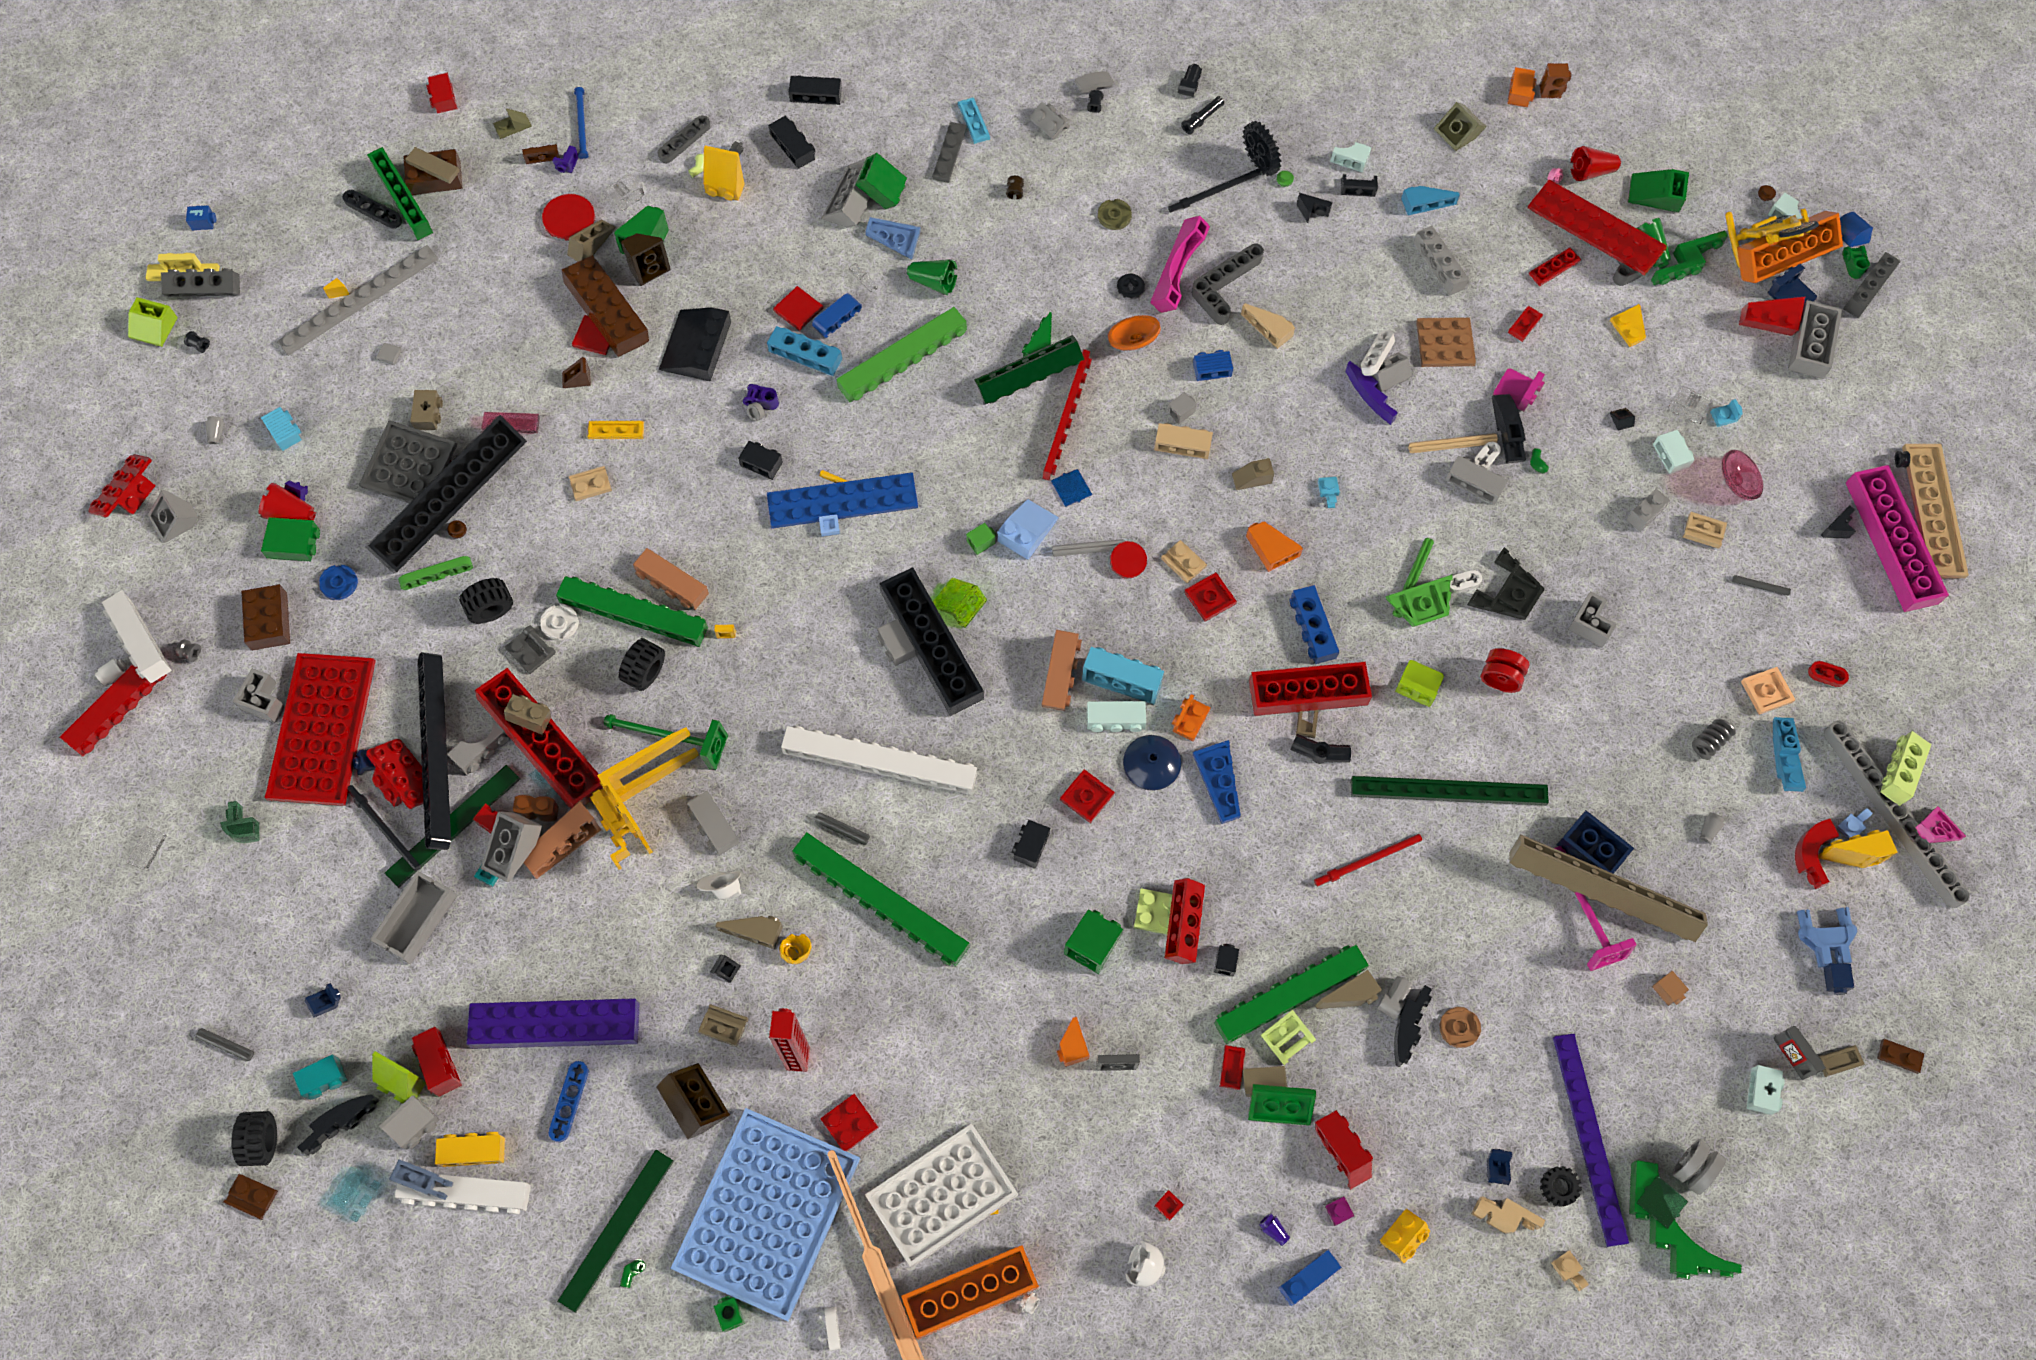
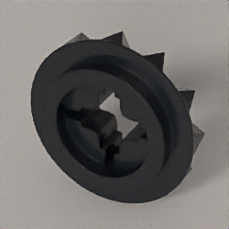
(1137, 284)

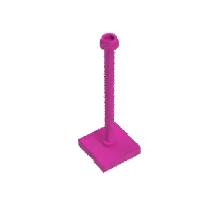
(1609, 953)

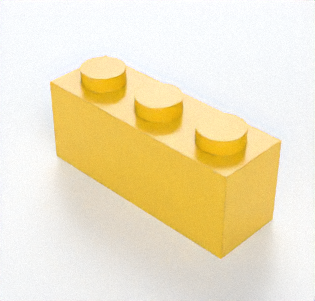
(469, 1149)

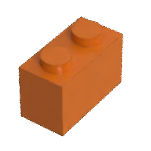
(1521, 87)

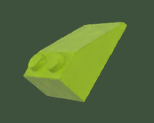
(395, 1078)

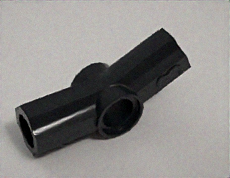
(1332, 752)

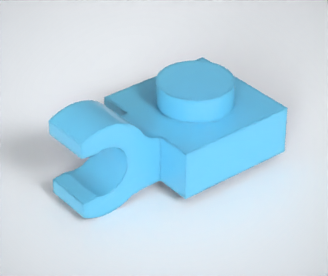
(1329, 488)

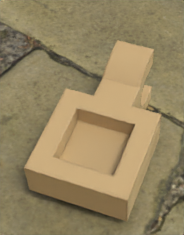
(1568, 1267)

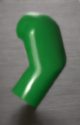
(1537, 463)
(631, 1270)

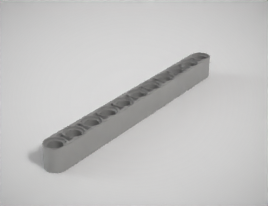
(1897, 823)

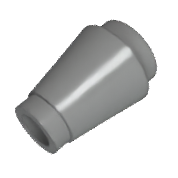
(214, 429)
(1712, 825)

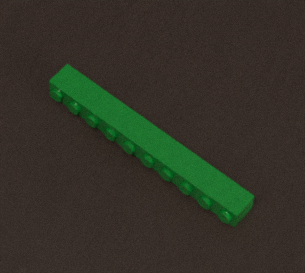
(880, 899)

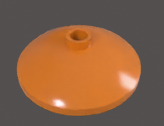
(1134, 332)

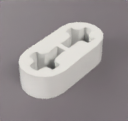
(1483, 454)
(1465, 585)
(832, 1328)

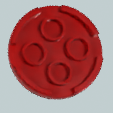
(567, 215)

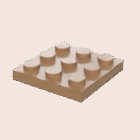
(1445, 342)

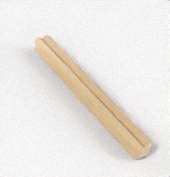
(1452, 443)

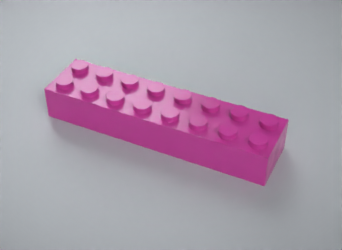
(1896, 538)

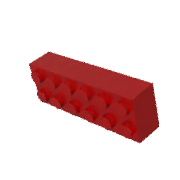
(1310, 688)

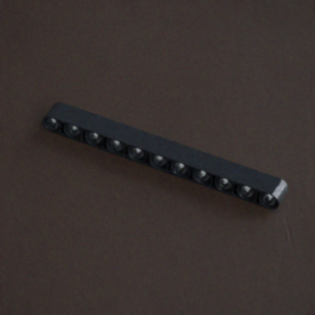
(434, 752)

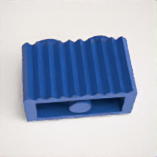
(1212, 365)

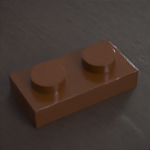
(540, 154)
(1900, 1056)

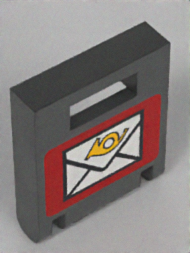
(1799, 1052)

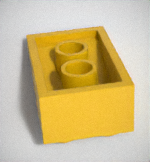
(722, 173)

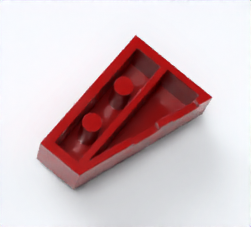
(1775, 316)
(435, 1062)
(1345, 1148)

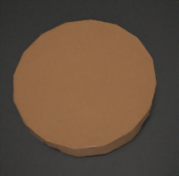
(1460, 1027)

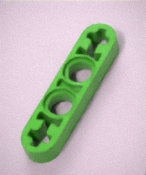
(435, 572)

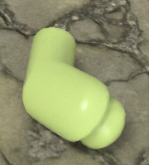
(699, 166)

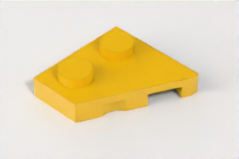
(1630, 325)

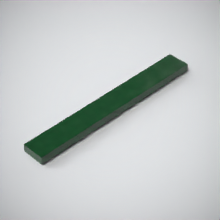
(459, 820)
(615, 1231)

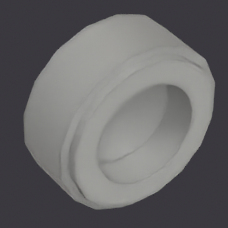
(755, 411)

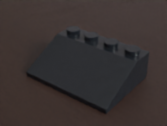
(696, 342)

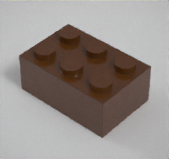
(423, 183)
(265, 617)

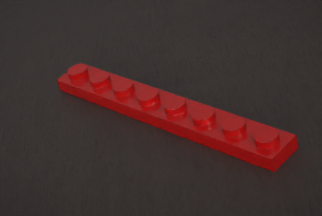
(1066, 421)

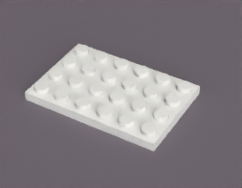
(941, 1195)

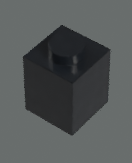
(1226, 960)

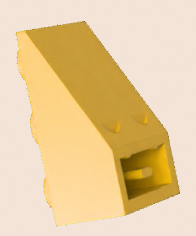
(1861, 851)

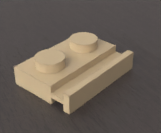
(590, 483)
(1704, 530)
(1183, 561)

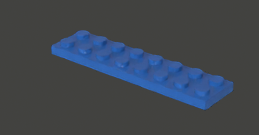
(842, 498)

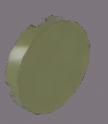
(1114, 214)

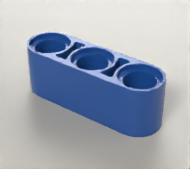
(836, 314)

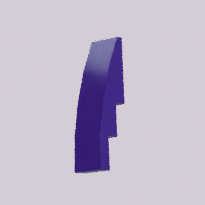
(1370, 394)

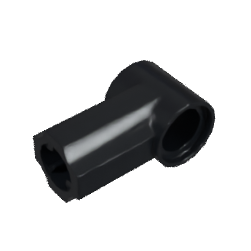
(1189, 84)

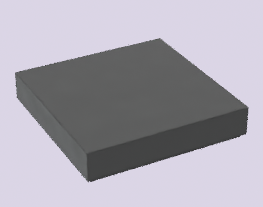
(1117, 1062)

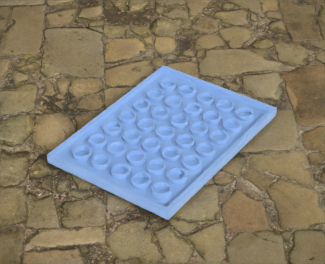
(765, 1215)

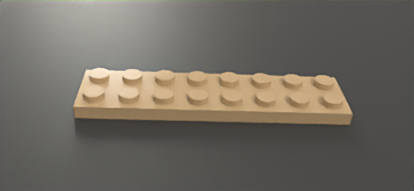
(1936, 509)

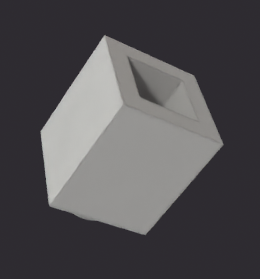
(1181, 407)

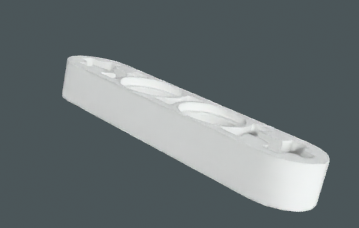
(1377, 353)

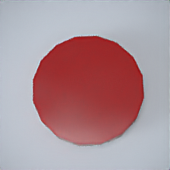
(1128, 559)

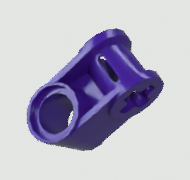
(761, 395)

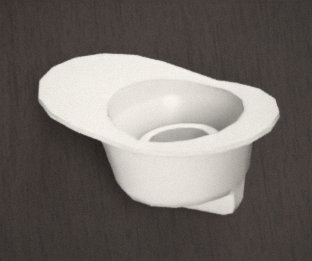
(722, 885)

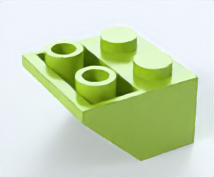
(150, 321)

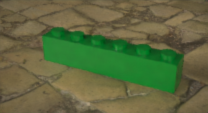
(400, 193)

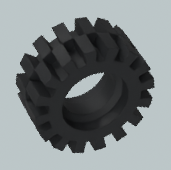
(1570, 1178)

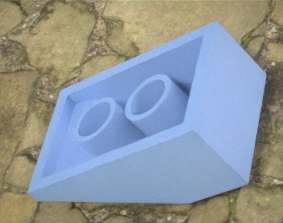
(1026, 528)

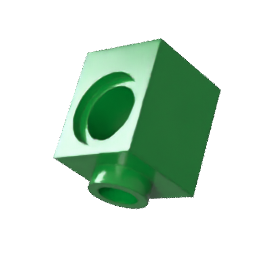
(734, 1322)

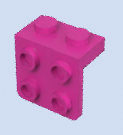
(1520, 387)

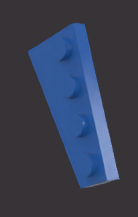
(1218, 776)

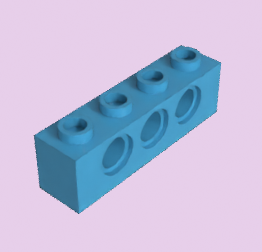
(782, 336)

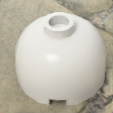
(1146, 1265)

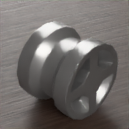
(188, 650)

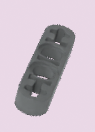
(685, 140)

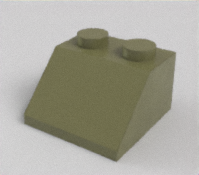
(1459, 126)

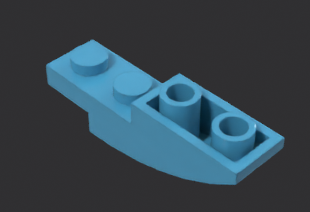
(1787, 754)

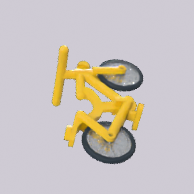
(1774, 229)

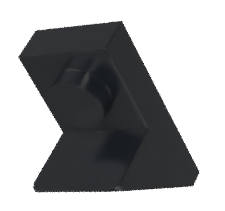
(1309, 204)
(1839, 527)

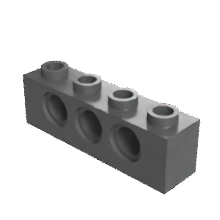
(171, 283)
(1871, 285)

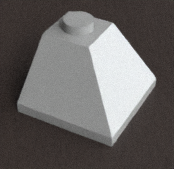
(171, 516)

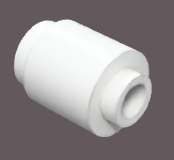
(110, 671)

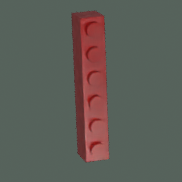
(107, 711)

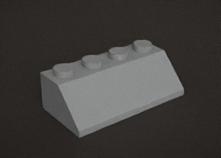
(848, 199)

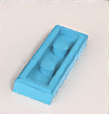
(974, 120)

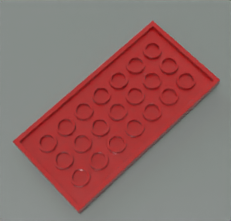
(320, 729)

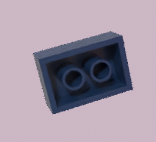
(1595, 843)

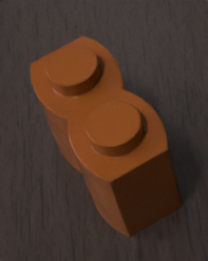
(533, 808)

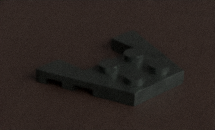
(1516, 595)

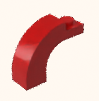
(1807, 851)

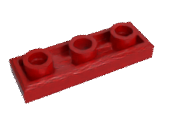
(1554, 266)

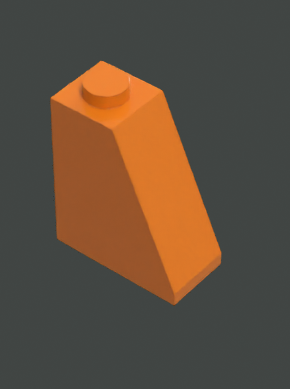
(1272, 545)

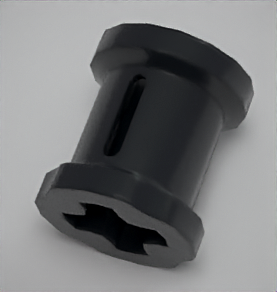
(1095, 101)
(196, 341)

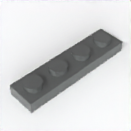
(949, 152)

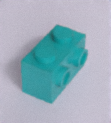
(320, 1077)

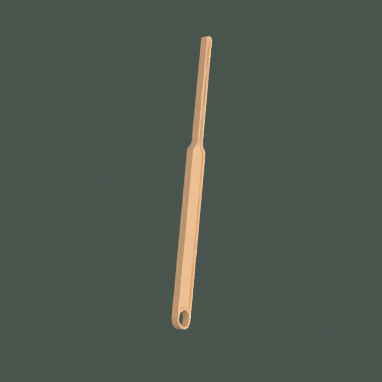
(880, 1276)

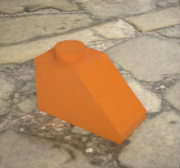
(1073, 1046)

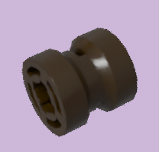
(1015, 185)

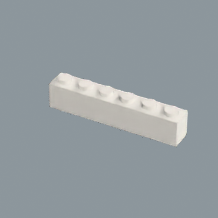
(136, 637)
(472, 1194)

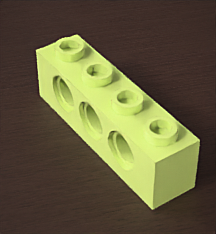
(1905, 768)

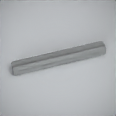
(1085, 548)

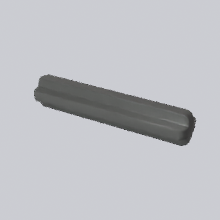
(842, 828)
(224, 1044)

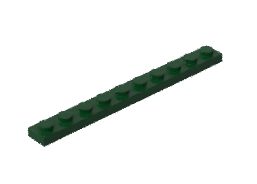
(1449, 790)

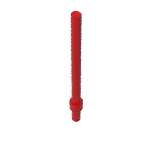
(1334, 875)

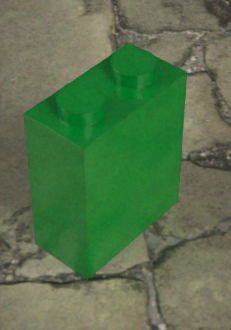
(881, 181)
(290, 539)

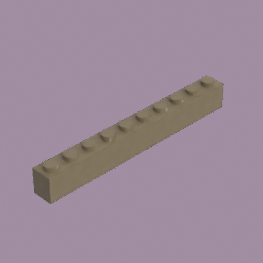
(1608, 888)

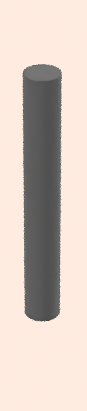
(1761, 585)

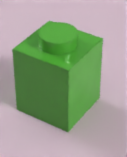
(981, 538)

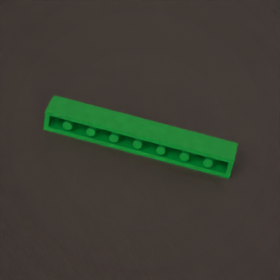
(632, 611)
(1290, 994)

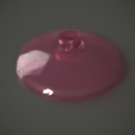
(1742, 475)

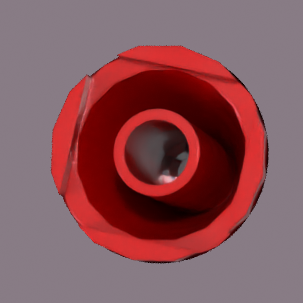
(1592, 163)
(284, 504)

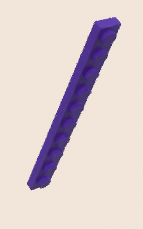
(1590, 1141)

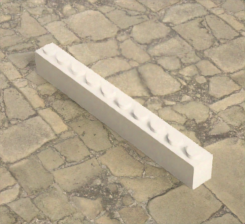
(879, 760)

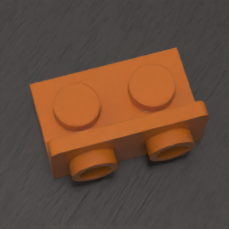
(1190, 718)

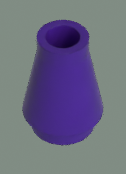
(1273, 1228)

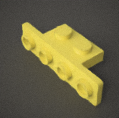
(177, 262)

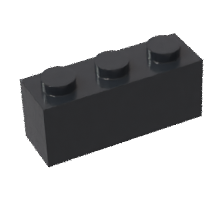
(815, 90)
(792, 142)

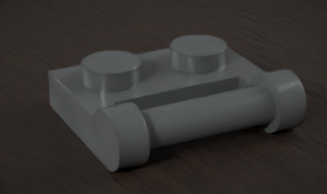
(525, 654)

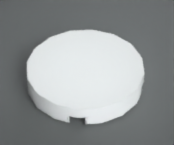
(555, 626)

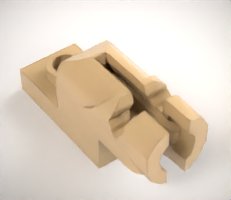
(1507, 1215)

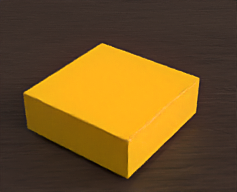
(725, 631)

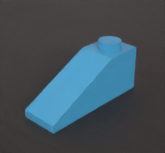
(1424, 199)

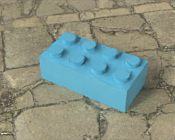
(1122, 675)

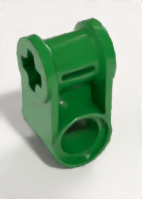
(1856, 261)

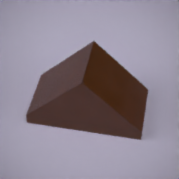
(577, 375)

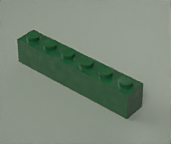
(1029, 369)

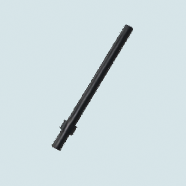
(1186, 202)
(362, 802)

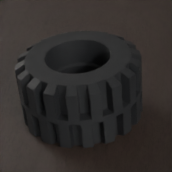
(486, 600)
(641, 664)
(254, 1138)

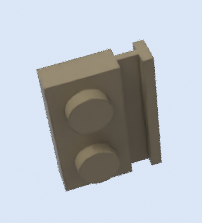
(723, 1025)

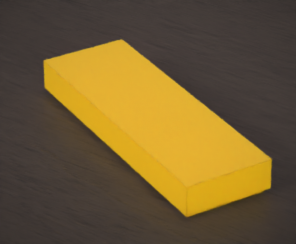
(615, 430)

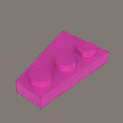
(1939, 828)

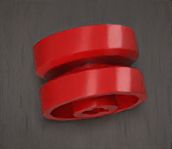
(1505, 670)

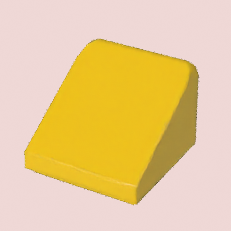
(335, 289)

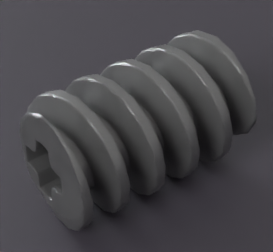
(1713, 738)

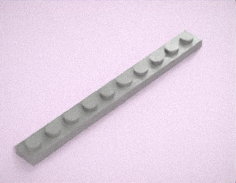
(357, 300)

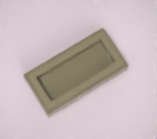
(1306, 728)
(1841, 1060)

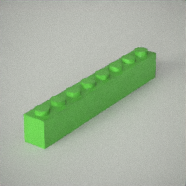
(902, 354)

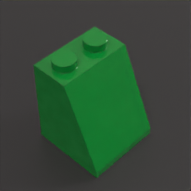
(648, 221)
(1093, 940)

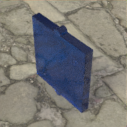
(1071, 487)

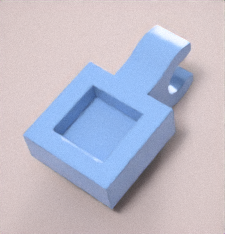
(1853, 825)

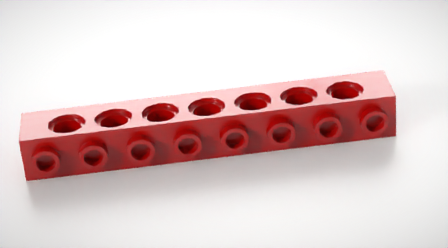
(789, 1040)

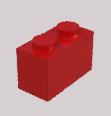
(442, 93)

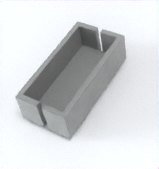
(413, 917)

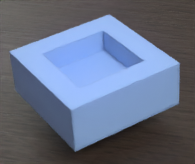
(829, 525)

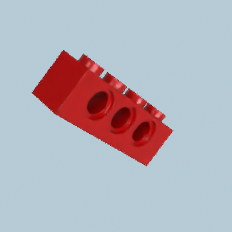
(1184, 921)

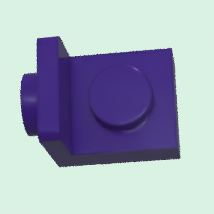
(568, 162)

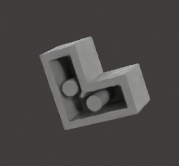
(1589, 622)
(255, 696)

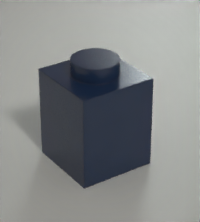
(1838, 978)

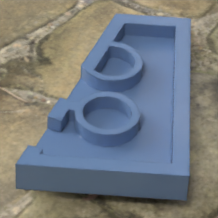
(894, 235)

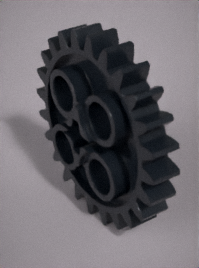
(1261, 148)

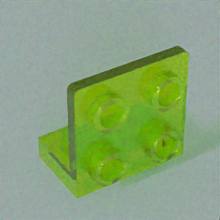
(960, 600)

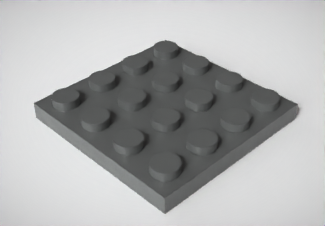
(406, 461)

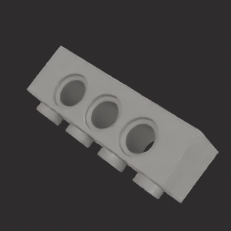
(1440, 260)

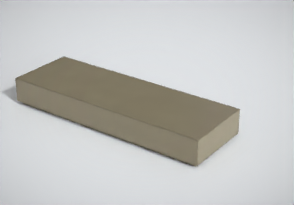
(432, 165)

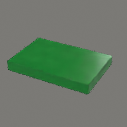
(1281, 1104)

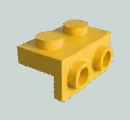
(1406, 1235)

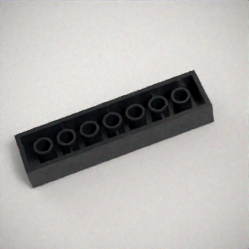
(932, 641)

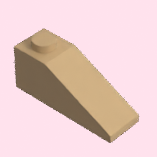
(1269, 324)

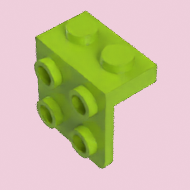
(1420, 683)

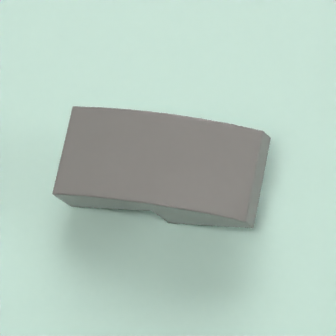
(1093, 80)

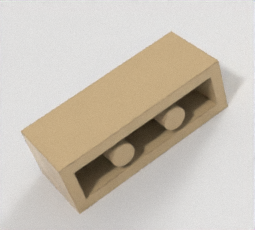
(1183, 440)

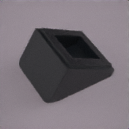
(1623, 418)
(725, 968)

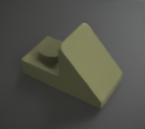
(512, 124)

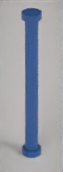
(579, 92)

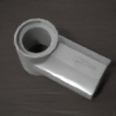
(1393, 1000)

